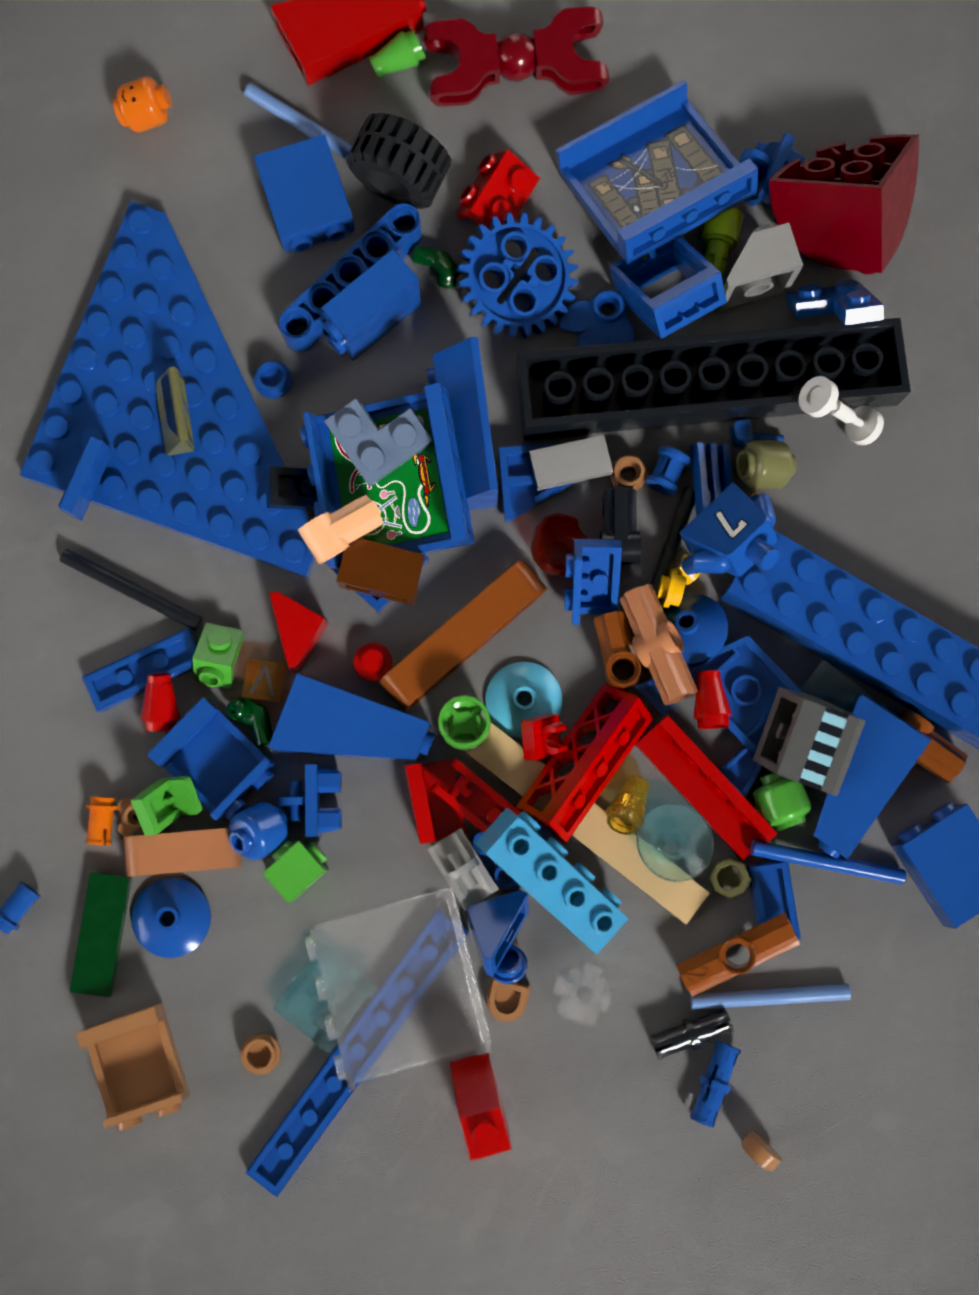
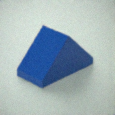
(496, 926)

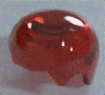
(553, 540)

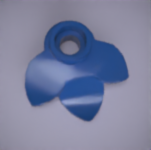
(593, 326)

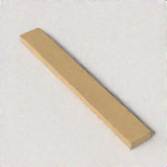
(506, 761)

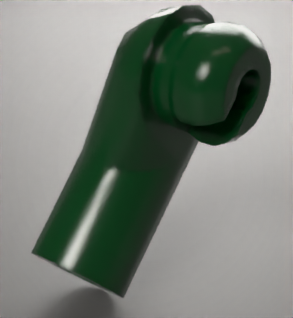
(440, 261)
(253, 715)

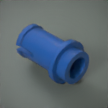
(16, 907)

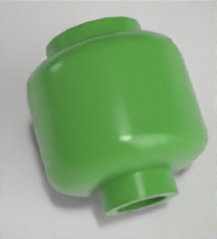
(781, 801)

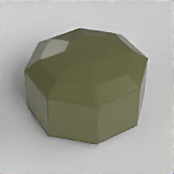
(730, 878)

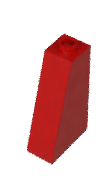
(340, 33)

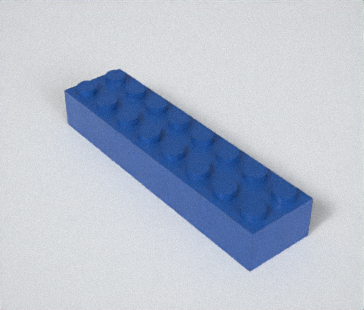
(865, 635)

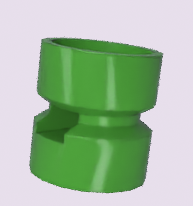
(464, 723)

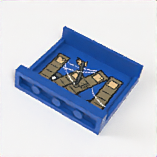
(654, 173)

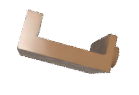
(135, 1066)

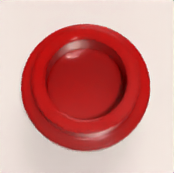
(373, 662)

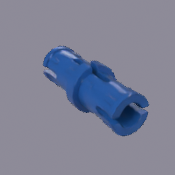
(715, 1084)

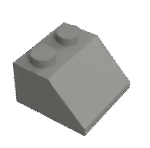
(763, 268)

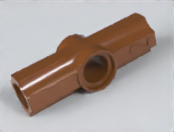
(714, 966)

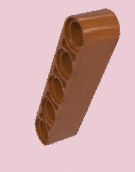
(463, 635)

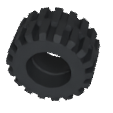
(398, 160)

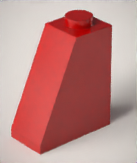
(480, 1106)

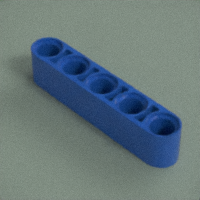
(355, 261)

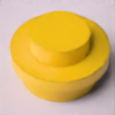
(671, 589)

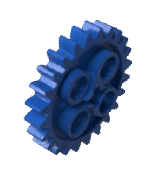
(543, 296)

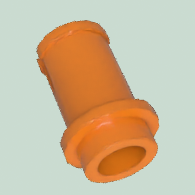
(100, 820)

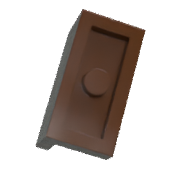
(381, 571)

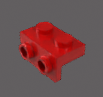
(499, 189)

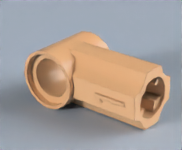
(334, 532)

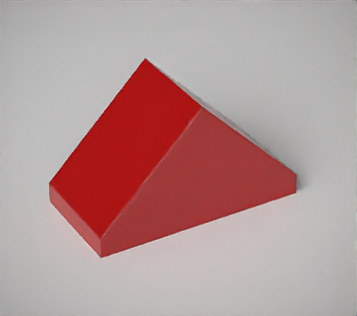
(298, 629)

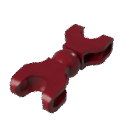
(516, 56)

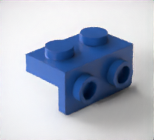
(595, 577)

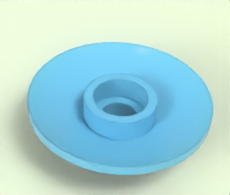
(517, 678)

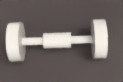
(820, 397)

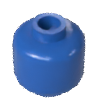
(258, 831)

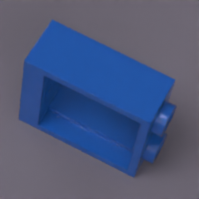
(679, 304)

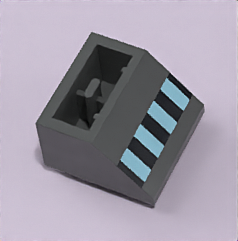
(808, 740)

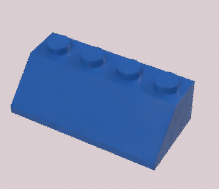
(462, 375)

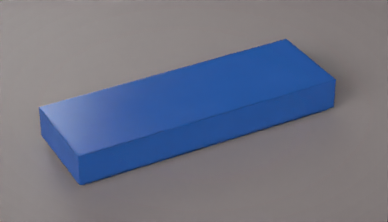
(128, 675)

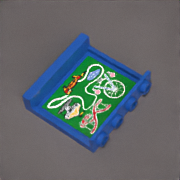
(420, 501)

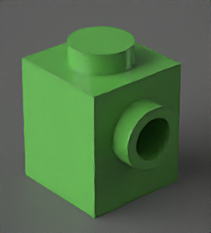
(296, 869)

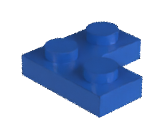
(847, 300)

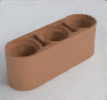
(179, 852)

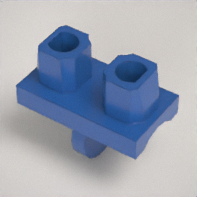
(769, 160)
(316, 818)

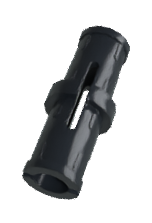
(692, 1033)

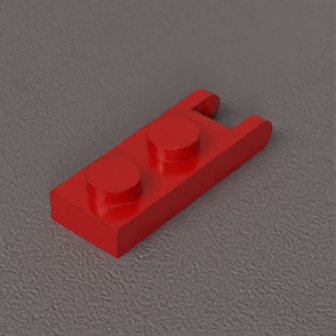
(474, 798)

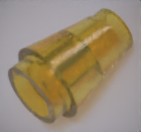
(628, 807)

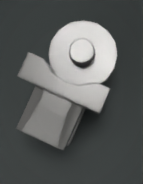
(462, 869)

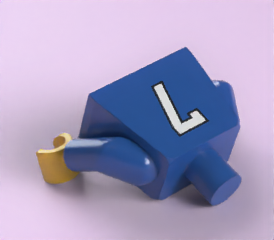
(730, 536)

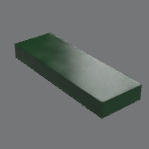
(100, 934)

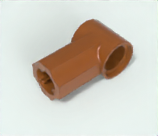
(617, 647)
(940, 755)

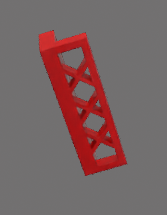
(593, 762)
(704, 787)

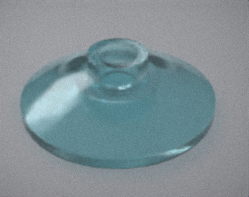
(689, 833)

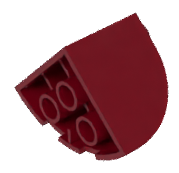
(850, 201)

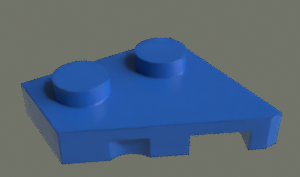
(518, 481)

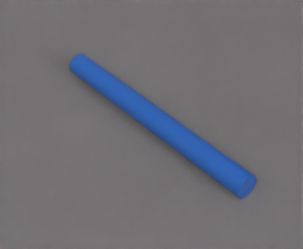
(827, 862)

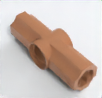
(658, 644)

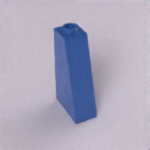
(341, 724)
(877, 768)

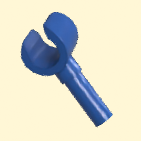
(742, 434)

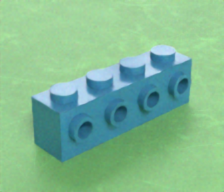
(551, 880)

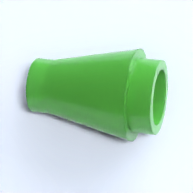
(398, 54)

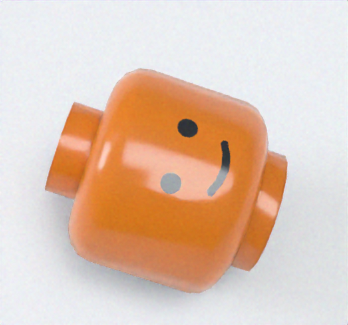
(142, 104)

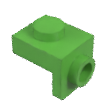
(217, 655)
(165, 803)

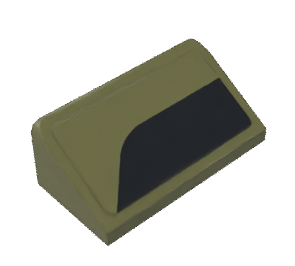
(174, 412)

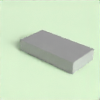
(570, 462)

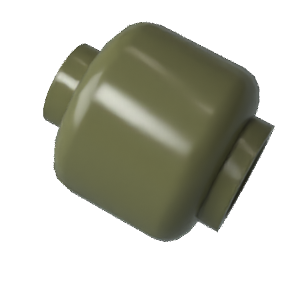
(766, 464)

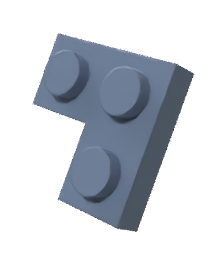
(375, 450)

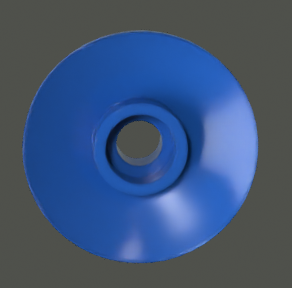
(708, 631)
(190, 912)

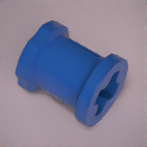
(668, 471)

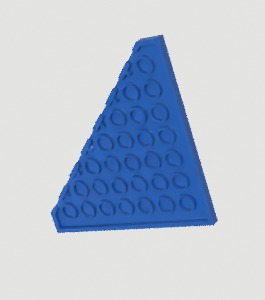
(137, 326)

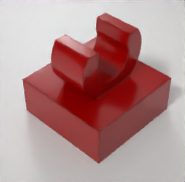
(542, 736)

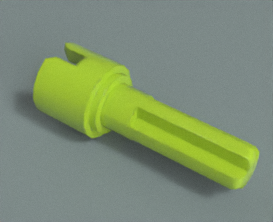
(721, 236)

